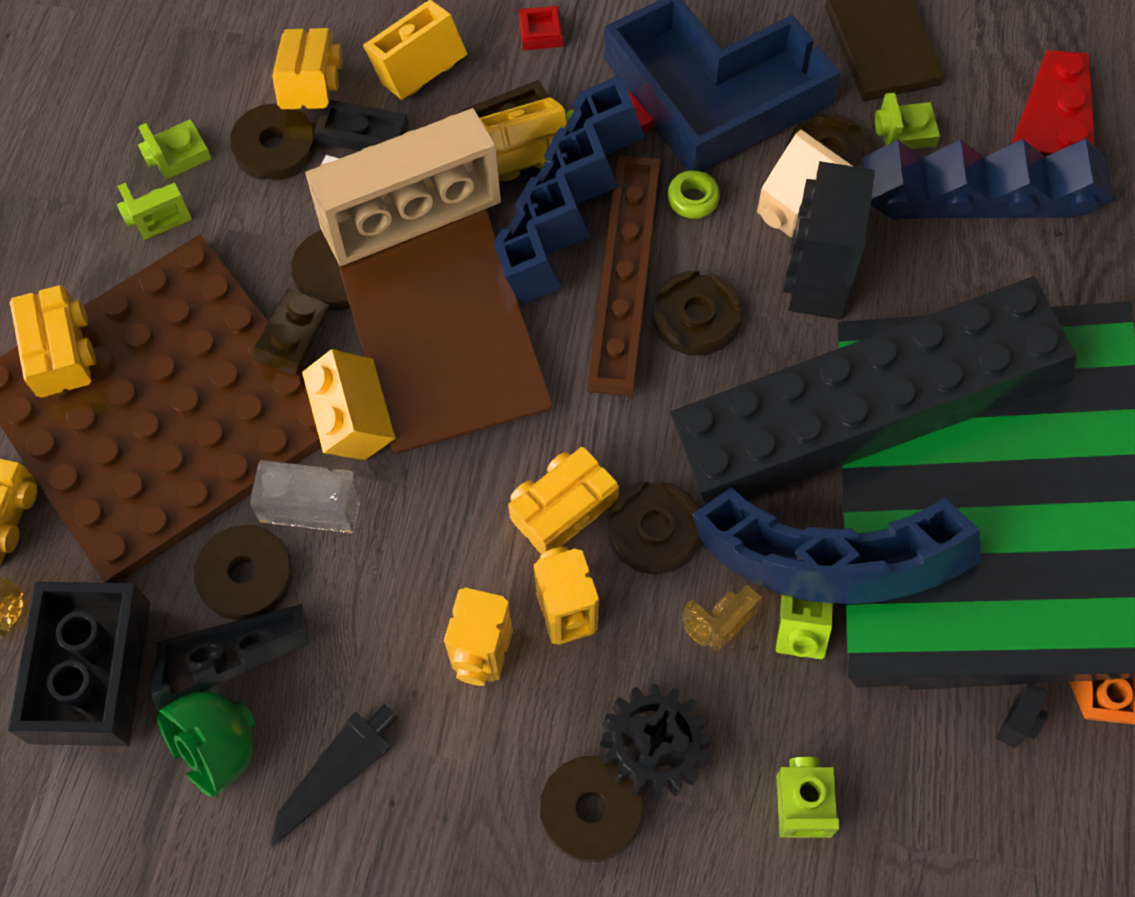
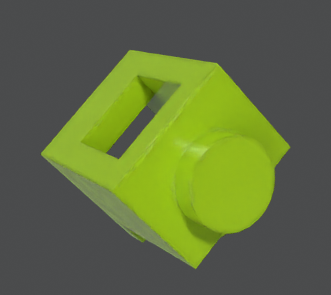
(805, 818)

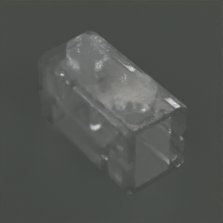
(306, 496)

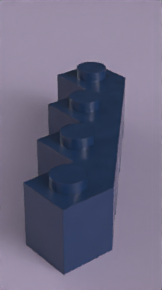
(573, 173)
(1001, 185)

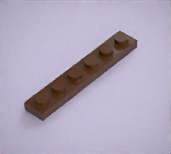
(624, 277)

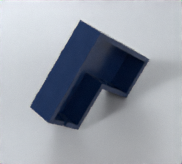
(714, 98)

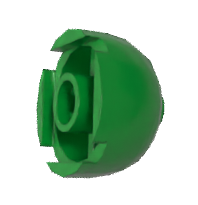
(210, 738)

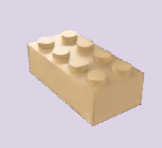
(405, 186)

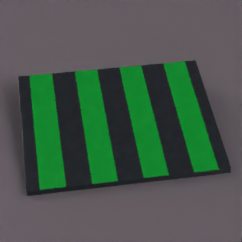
(1054, 521)

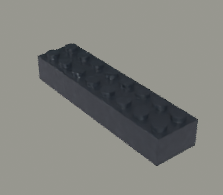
(876, 393)

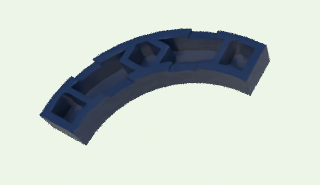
(839, 563)

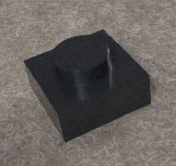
(1024, 716)

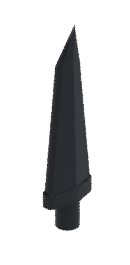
(346, 757)

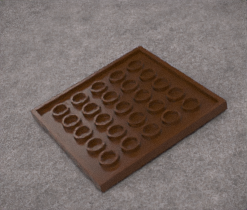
(169, 415)

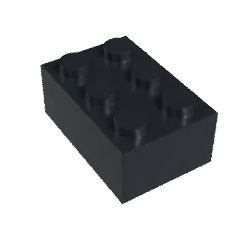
(828, 239)
(80, 664)

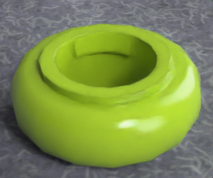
(693, 208)

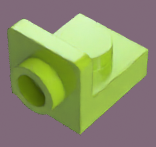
(909, 123)
(173, 149)
(155, 211)
(804, 627)

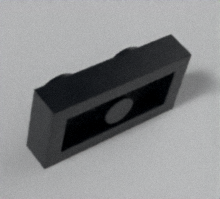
(357, 125)

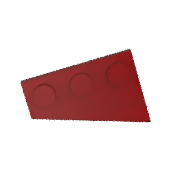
(1058, 104)

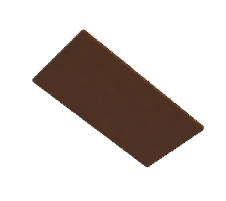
(445, 334)

